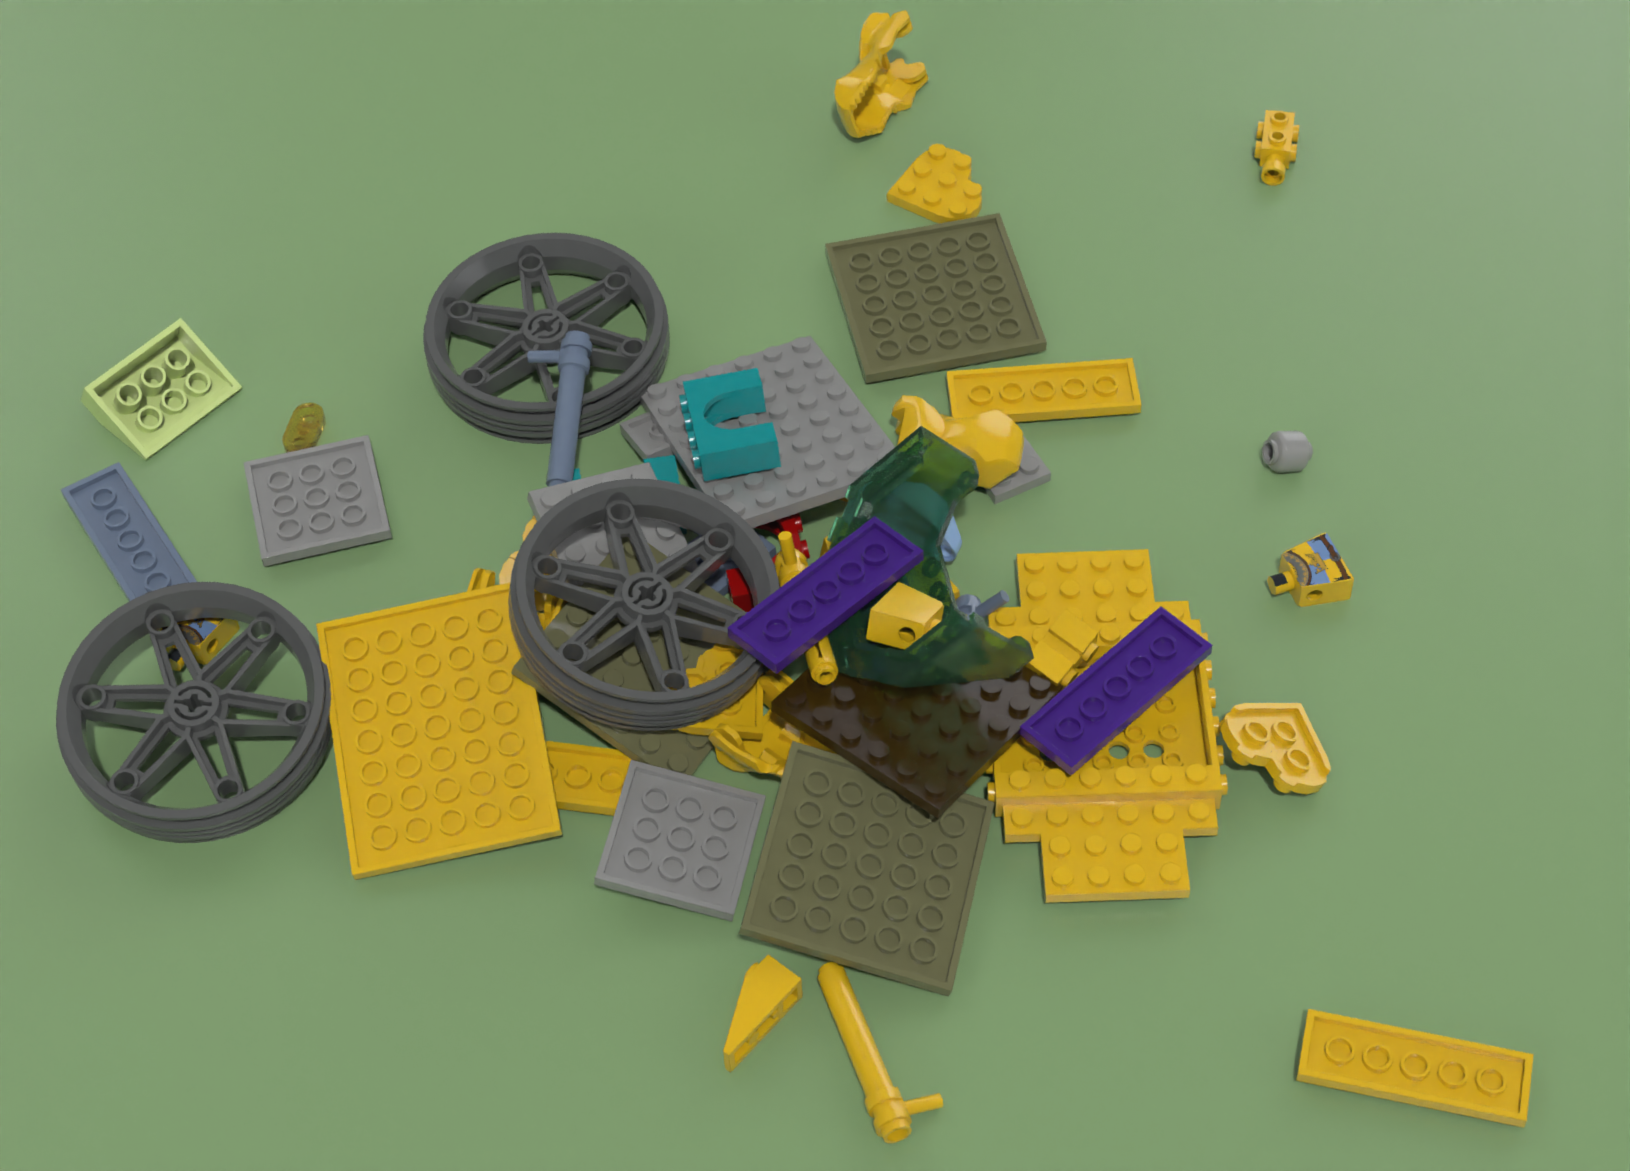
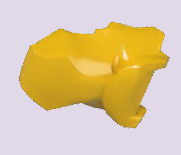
(876, 86)
(987, 437)
(772, 750)

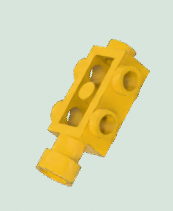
(1276, 145)

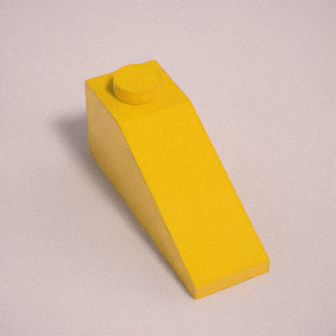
(764, 1000)

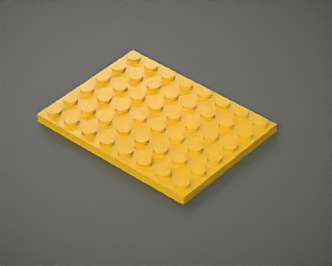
(435, 733)

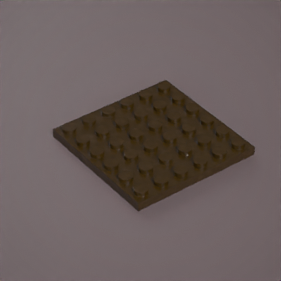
(921, 738)

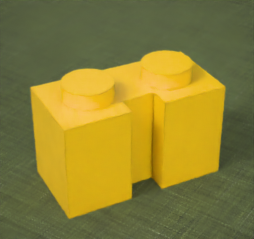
(1063, 649)

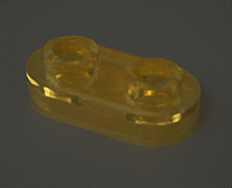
(301, 433)

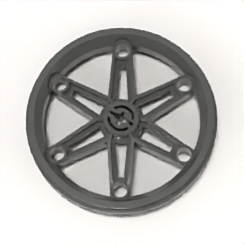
(531, 261)
(641, 601)
(194, 711)

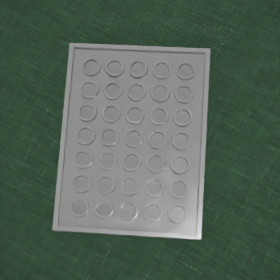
(819, 427)

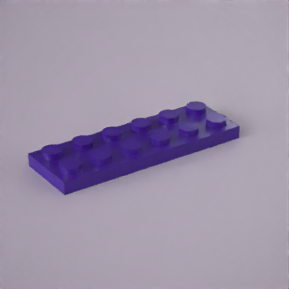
(825, 594)
(1115, 690)

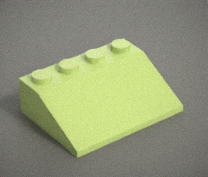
(160, 390)

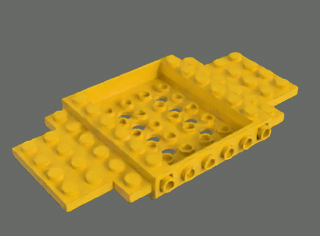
(1115, 821)

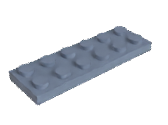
(125, 532)

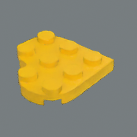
(938, 186)
(745, 714)
(1279, 740)

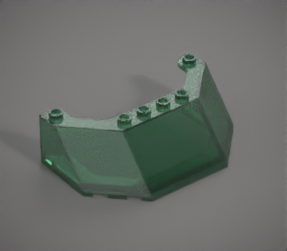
(917, 495)

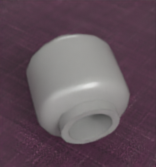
(1287, 451)

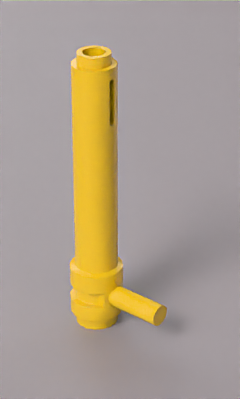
(820, 656)
(882, 1098)

